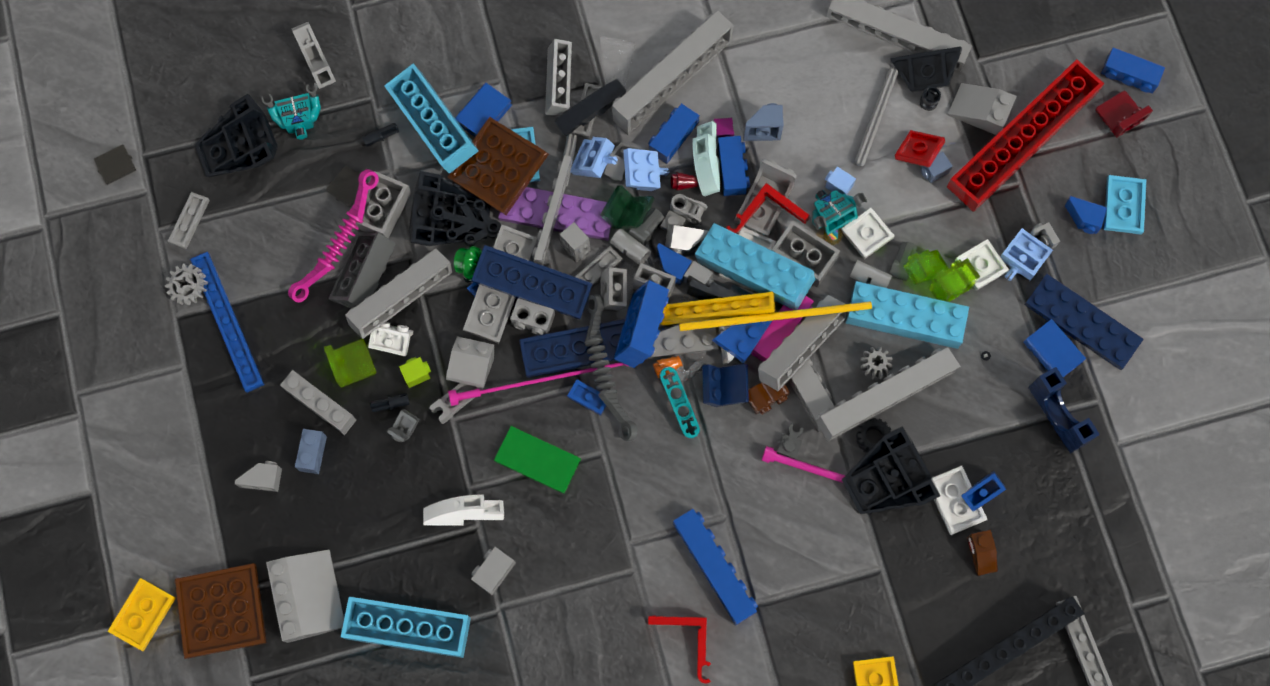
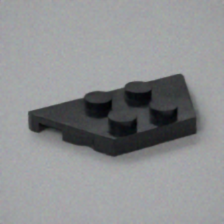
(928, 68)

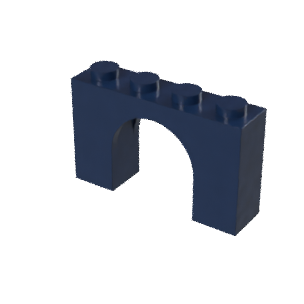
(1047, 393)

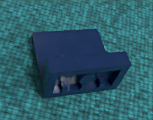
(725, 385)

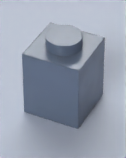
(940, 167)

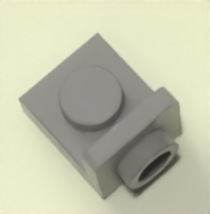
(1047, 234)

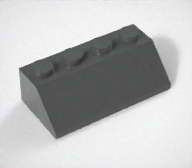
(362, 269)

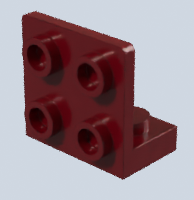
(1122, 113)

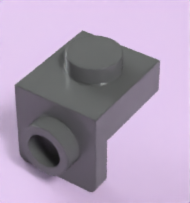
(403, 426)

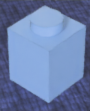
(839, 181)

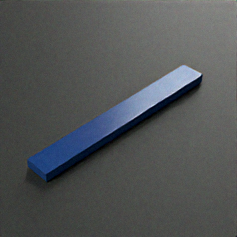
(228, 324)

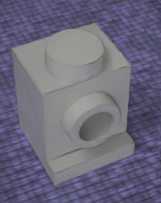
(699, 274)

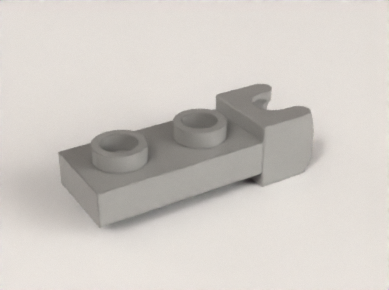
(444, 403)

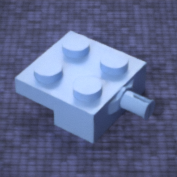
(593, 157)
(643, 169)
(1025, 255)

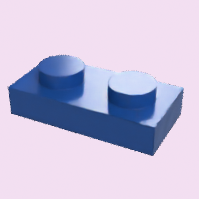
(586, 397)

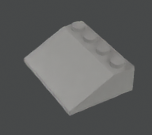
(305, 595)

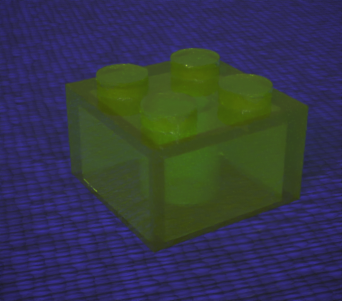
(954, 281)

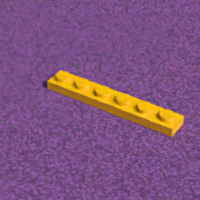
(719, 308)

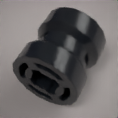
(930, 94)

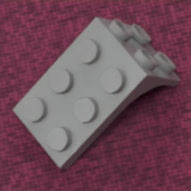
(766, 216)

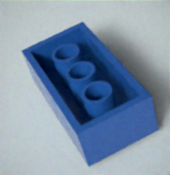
(642, 324)

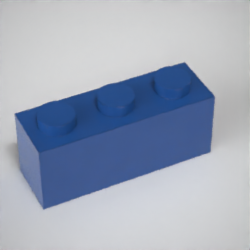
(1132, 70)
(673, 132)
(733, 166)

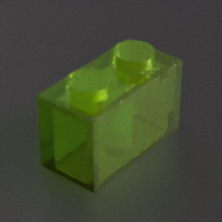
(924, 266)

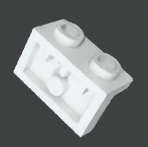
(391, 339)

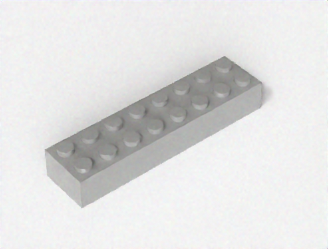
(672, 72)

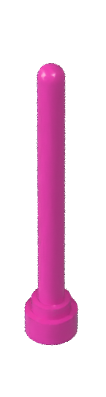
(770, 456)

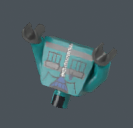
(296, 112)
(835, 210)

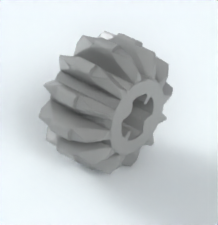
(868, 363)

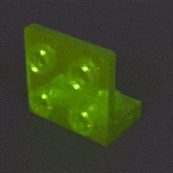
(350, 362)

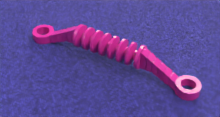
(356, 215)

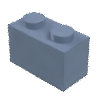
(310, 451)

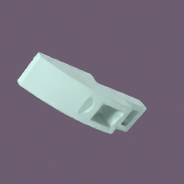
(705, 159)

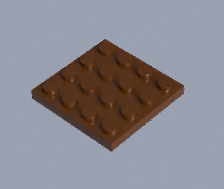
(500, 166)
(220, 611)

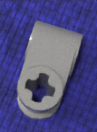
(689, 209)

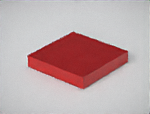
(920, 148)

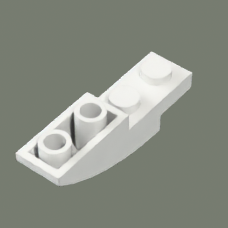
(457, 509)

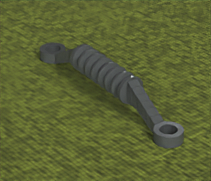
(608, 395)

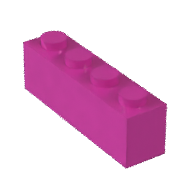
(778, 331)

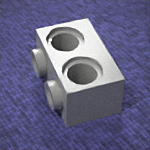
(575, 242)
(534, 313)

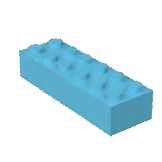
(431, 118)
(755, 266)
(909, 315)
(406, 627)

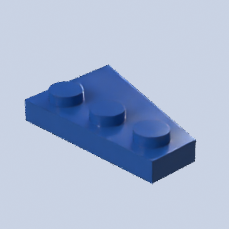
(741, 338)

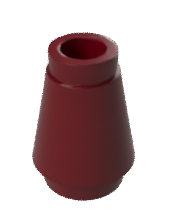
(683, 181)

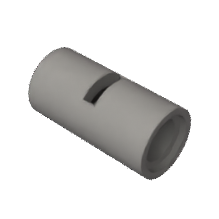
(627, 244)
(870, 275)

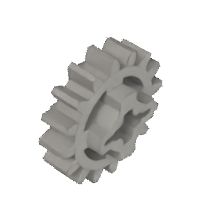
(186, 293)

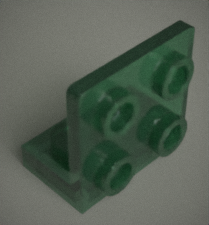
(624, 210)

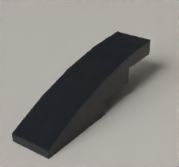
(590, 107)
(715, 290)

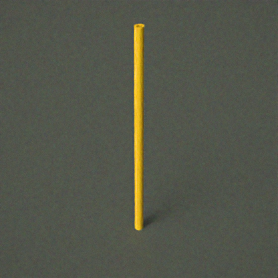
(775, 316)

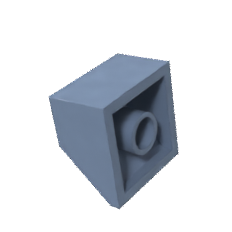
(765, 124)

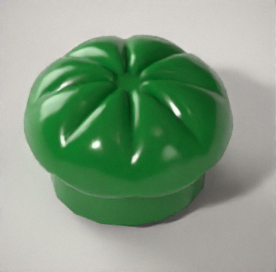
(466, 261)

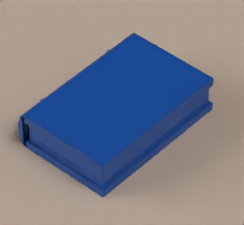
(484, 104)
(1054, 349)

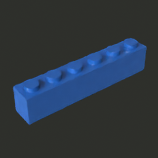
(714, 566)

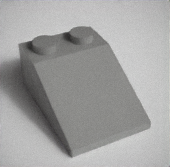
(982, 107)

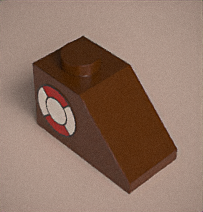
(983, 552)

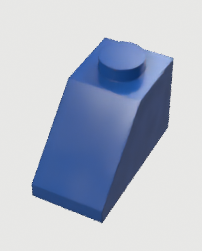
(1085, 214)
(673, 263)
(983, 491)

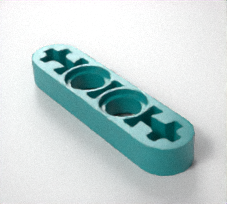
(681, 401)

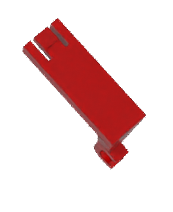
(775, 196)
(691, 621)

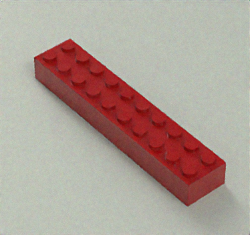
(1025, 135)

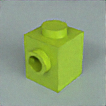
(415, 371)

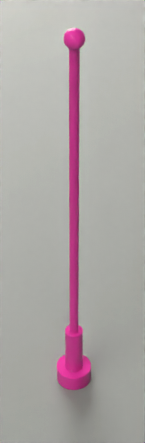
(455, 397)

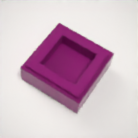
(724, 127)

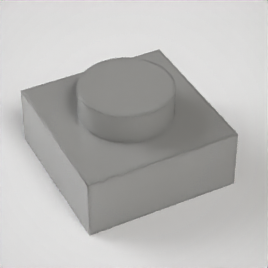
(672, 219)

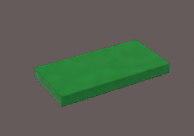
(537, 460)

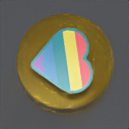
(833, 238)

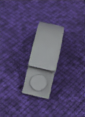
(313, 55)

